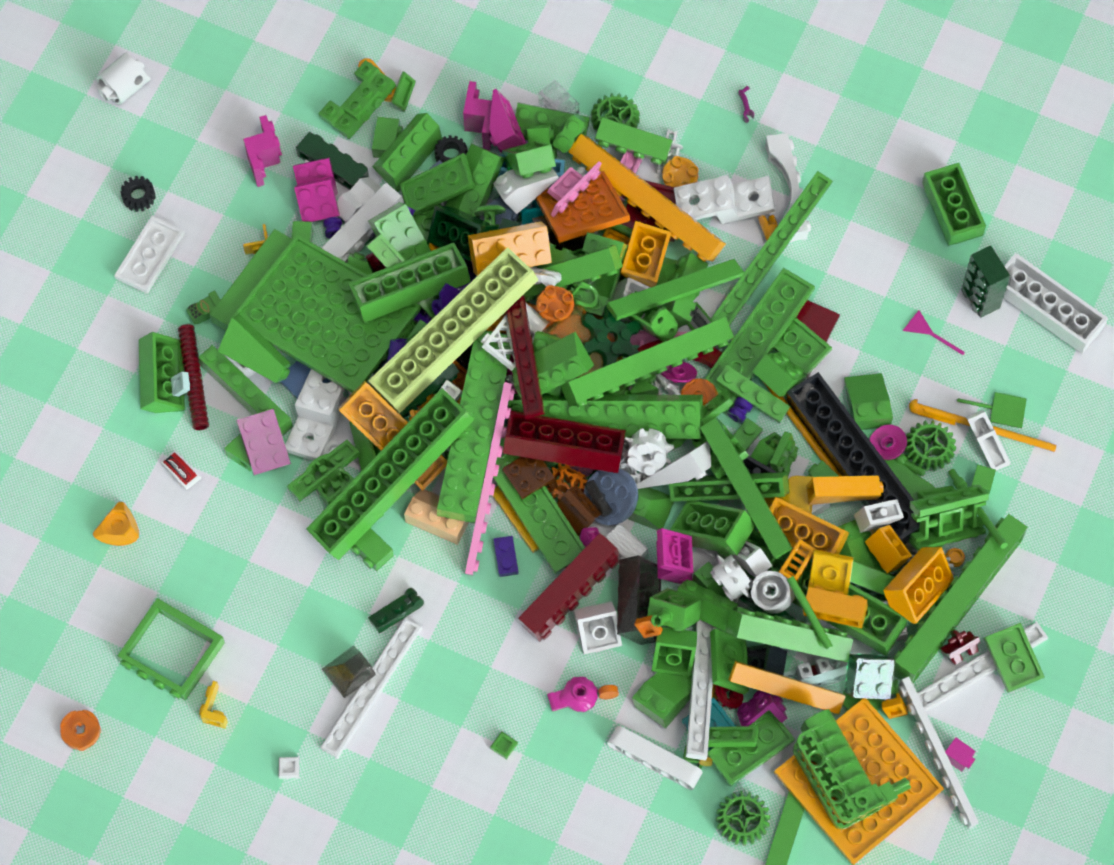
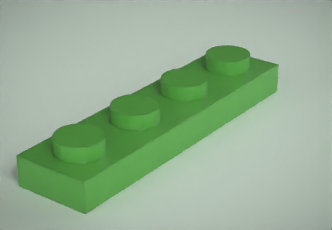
(753, 393)

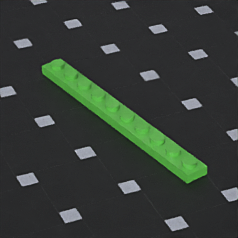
(773, 248)

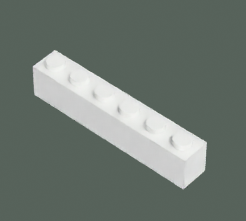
(357, 230)

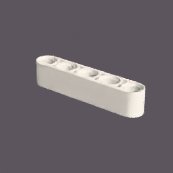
(654, 757)

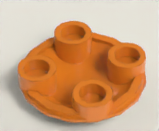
(555, 303)

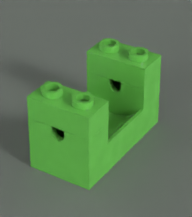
(606, 285)

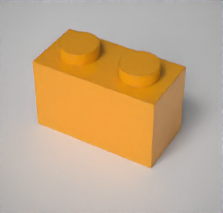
(888, 549)

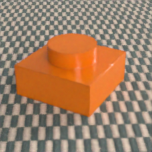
(646, 627)

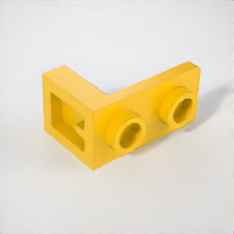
(216, 717)

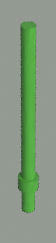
(960, 483)

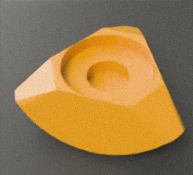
(118, 527)

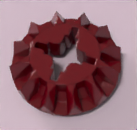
(734, 701)

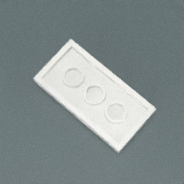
(149, 254)

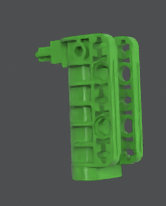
(840, 773)

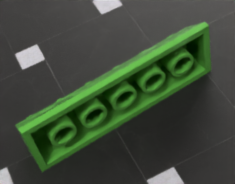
(408, 282)

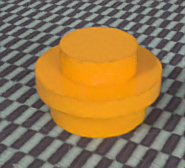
(956, 555)

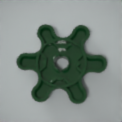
(599, 340)

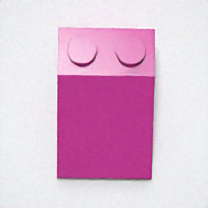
(504, 124)

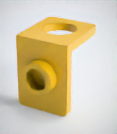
(253, 247)

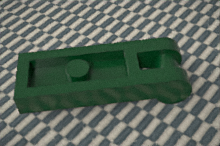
(396, 610)

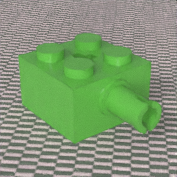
(674, 609)

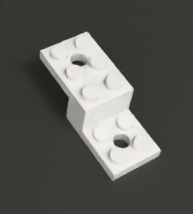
(726, 199)
(317, 417)

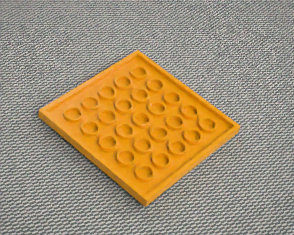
(883, 760)

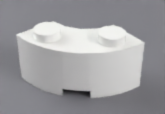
(356, 197)

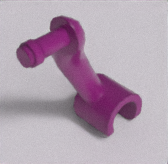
(748, 111)

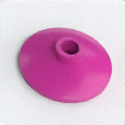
(681, 373)
(889, 435)

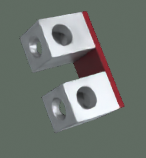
(805, 670)

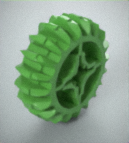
(617, 107)
(943, 454)
(750, 817)

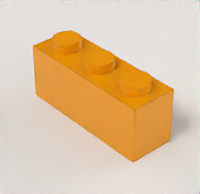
(837, 606)

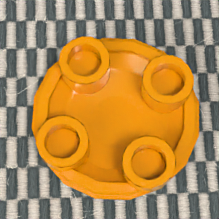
(679, 172)

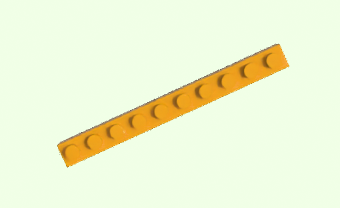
(648, 199)

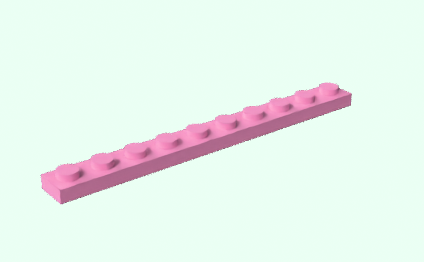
(488, 487)

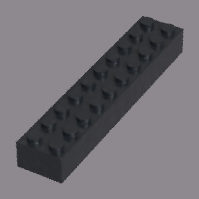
(849, 446)

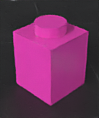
(960, 754)

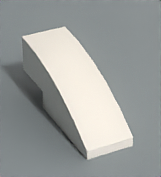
(988, 440)

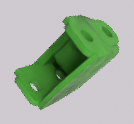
(657, 322)

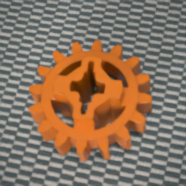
(573, 479)

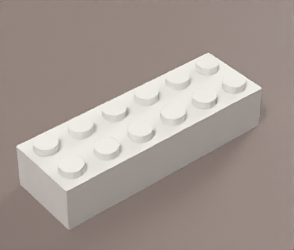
(1052, 304)

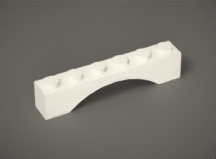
(780, 154)

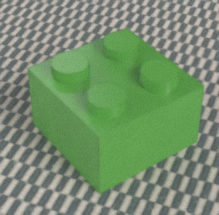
(779, 373)
(674, 652)

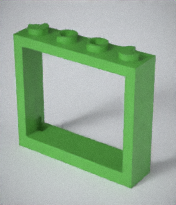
(144, 672)

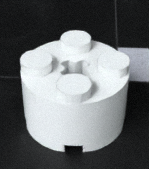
(762, 595)

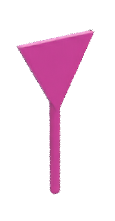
(919, 325)

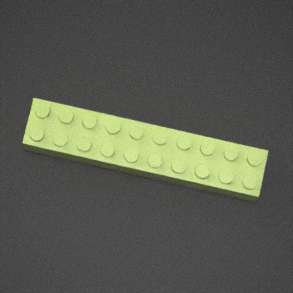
(453, 330)

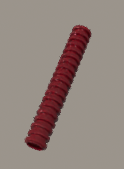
(192, 366)

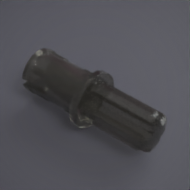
(598, 498)

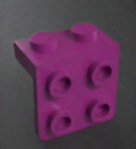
(760, 703)

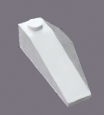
(683, 469)

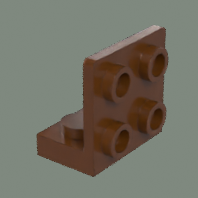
(529, 476)
(578, 509)

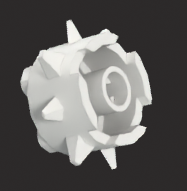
(647, 451)
(732, 577)

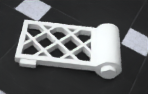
(536, 324)

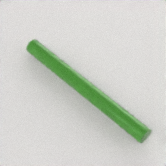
(809, 612)

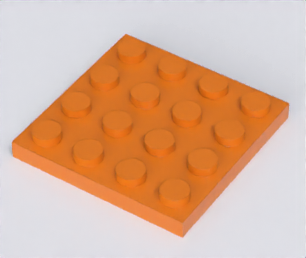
(591, 211)

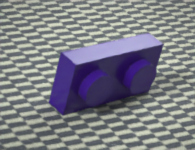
(506, 556)

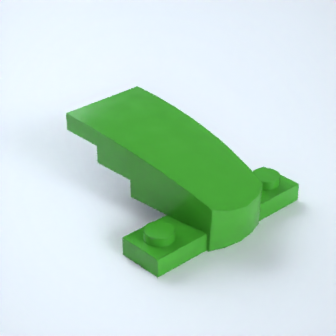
(710, 411)
(326, 474)

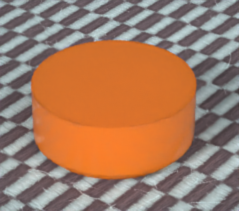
(608, 692)

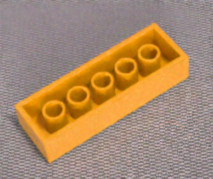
(381, 424)

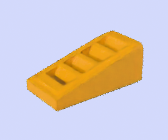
(787, 573)

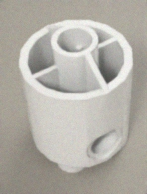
(122, 79)

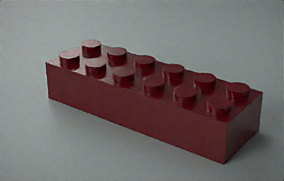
(564, 442)
(570, 587)

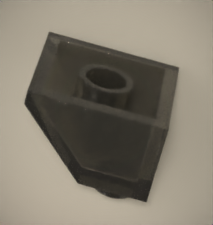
(349, 671)

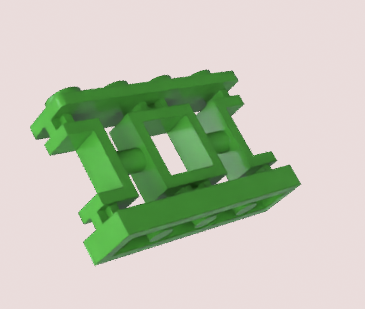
(943, 505)

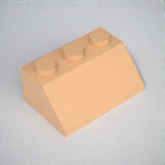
(423, 515)

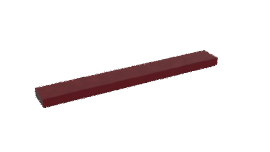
(525, 359)

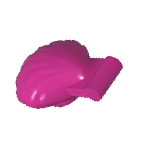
(578, 695)

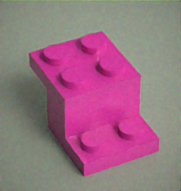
(477, 114)
(263, 150)
(316, 190)
(674, 556)

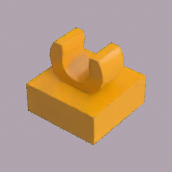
(894, 707)

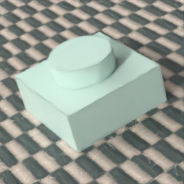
(180, 384)

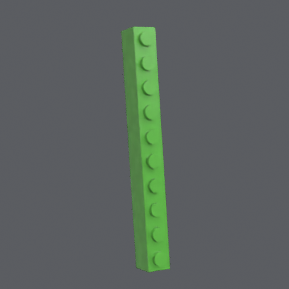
(647, 361)

